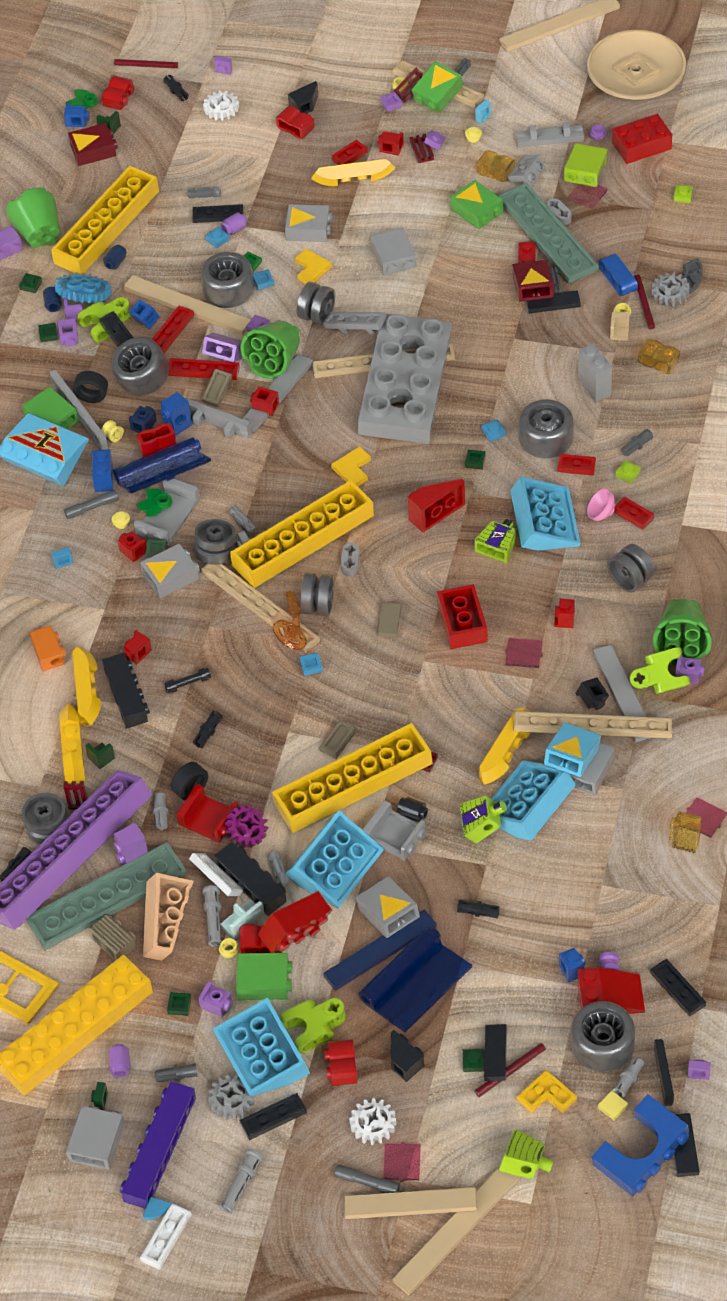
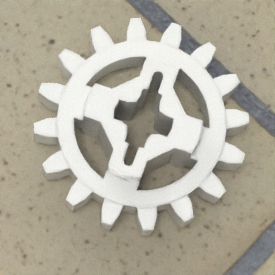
(221, 105)
(373, 1128)

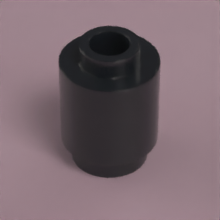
(412, 809)

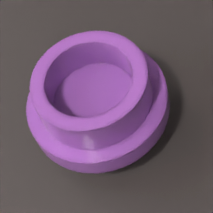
(598, 132)

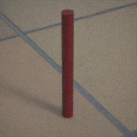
(144, 63)
(644, 302)
(512, 1068)

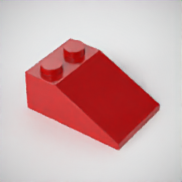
(435, 502)
(611, 986)

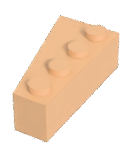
(163, 913)

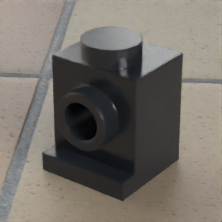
(592, 693)

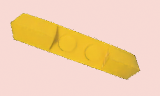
(376, 169)
(86, 695)
(71, 744)
(501, 752)

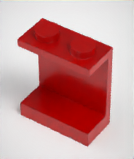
(205, 815)

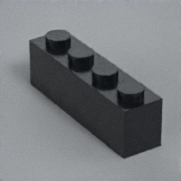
(125, 691)
(251, 878)

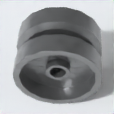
(315, 302)
(214, 541)
(631, 567)
(317, 594)
(43, 815)

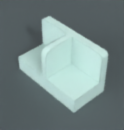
(246, 914)

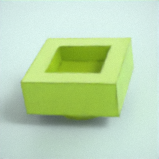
(683, 193)
(628, 471)

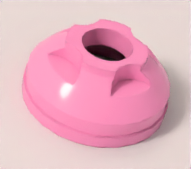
(601, 505)

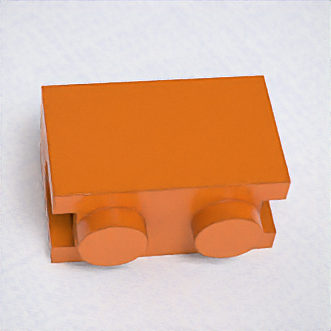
(47, 649)

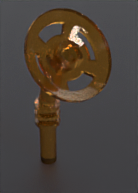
(291, 629)

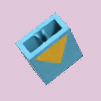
(572, 749)

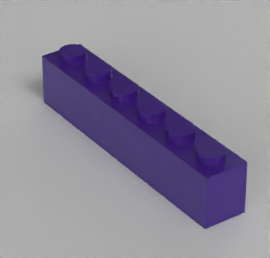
(158, 1144)

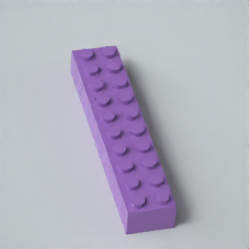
(70, 846)

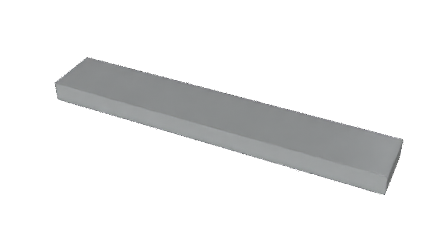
(283, 385)
(83, 416)
(619, 684)

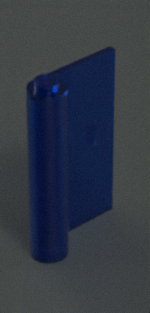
(160, 465)
(414, 980)

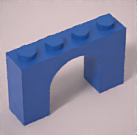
(633, 1173)

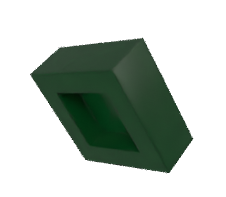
(30, 283)
(48, 332)
(475, 459)
(155, 547)
(179, 1003)
(473, 1060)
(100, 1095)

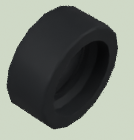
(92, 378)
(187, 778)

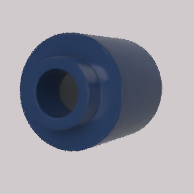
(114, 257)
(51, 299)

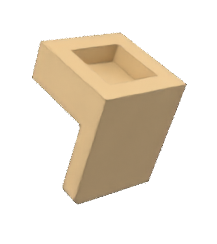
(619, 326)

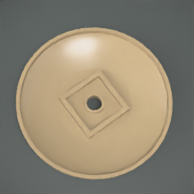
(654, 57)

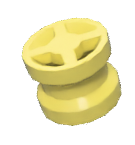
(112, 431)

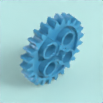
(82, 288)

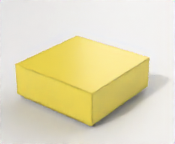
(613, 1105)

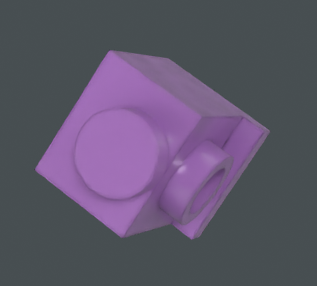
(69, 336)
(690, 668)
(216, 1006)

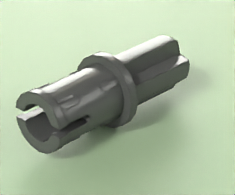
(637, 442)
(176, 1073)

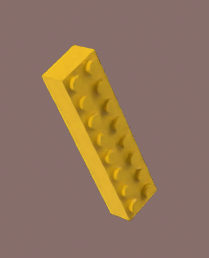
(105, 220)
(302, 534)
(352, 778)
(74, 1024)

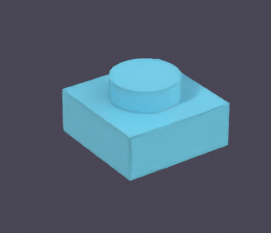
(483, 111)

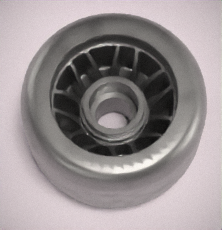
(227, 279)
(140, 366)
(546, 428)
(602, 1036)

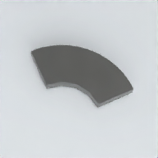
(693, 273)

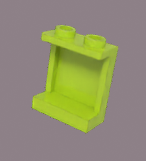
(585, 164)

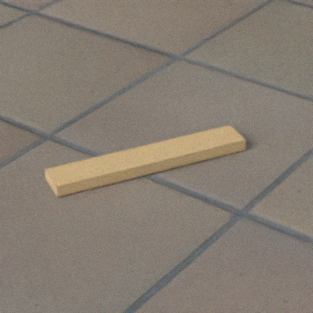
(464, 95)
(410, 1203)

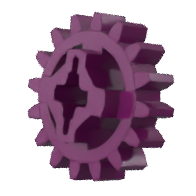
(239, 828)

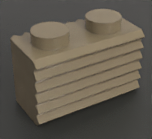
(112, 937)

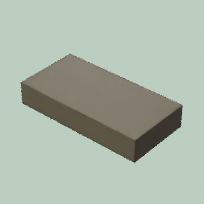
(216, 387)
(389, 620)
(338, 739)

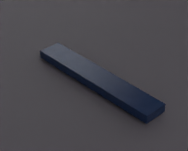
(376, 952)

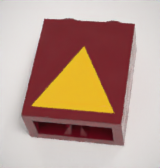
(92, 144)
(533, 280)

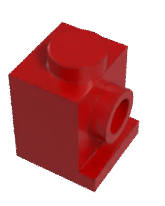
(391, 142)
(265, 400)
(132, 546)
(565, 613)
(137, 647)

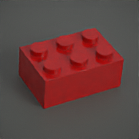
(642, 138)
(462, 616)
(295, 922)

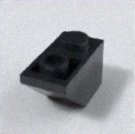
(304, 98)
(404, 1057)

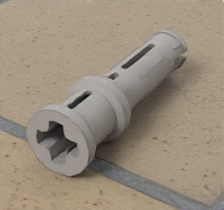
(212, 907)
(245, 1173)

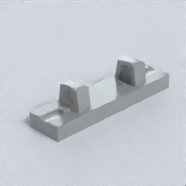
(549, 136)
(355, 320)
(230, 423)

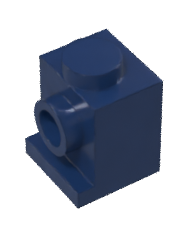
(145, 417)

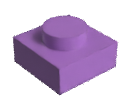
(223, 65)
(391, 101)
(434, 139)
(255, 322)
(699, 1069)

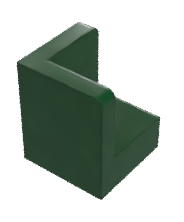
(112, 122)
(101, 754)

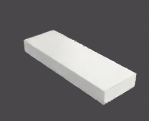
(216, 874)
(165, 1236)

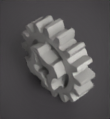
(670, 289)
(229, 1095)

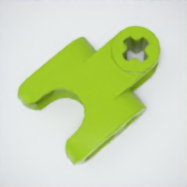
(99, 310)
(657, 673)
(317, 1021)

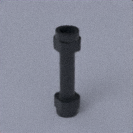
(203, 675)

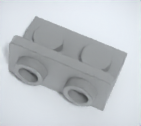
(527, 169)

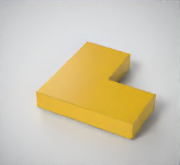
(314, 266)
(349, 466)
(546, 1088)

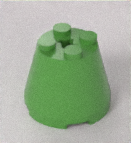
(35, 217)
(270, 348)
(685, 628)

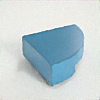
(155, 1209)

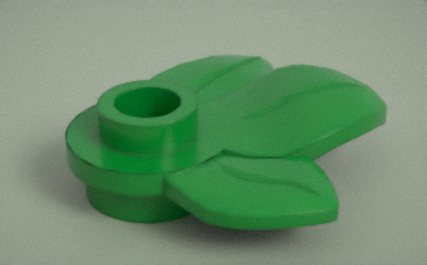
(83, 98)
(155, 503)

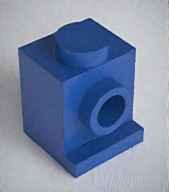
(76, 116)
(144, 314)
(570, 962)

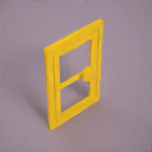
(49, 986)

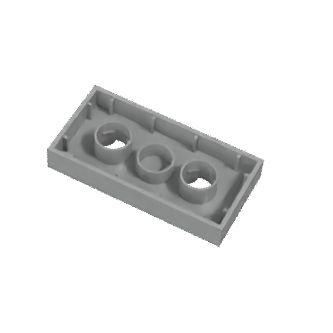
(405, 379)

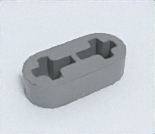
(561, 209)
(354, 559)

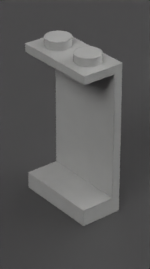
(170, 520)

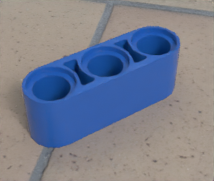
(618, 274)

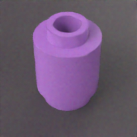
(234, 223)
(119, 1060)

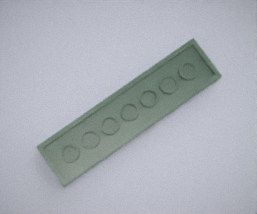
(548, 233)
(102, 897)

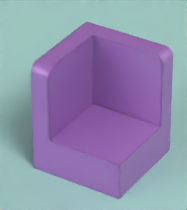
(72, 310)

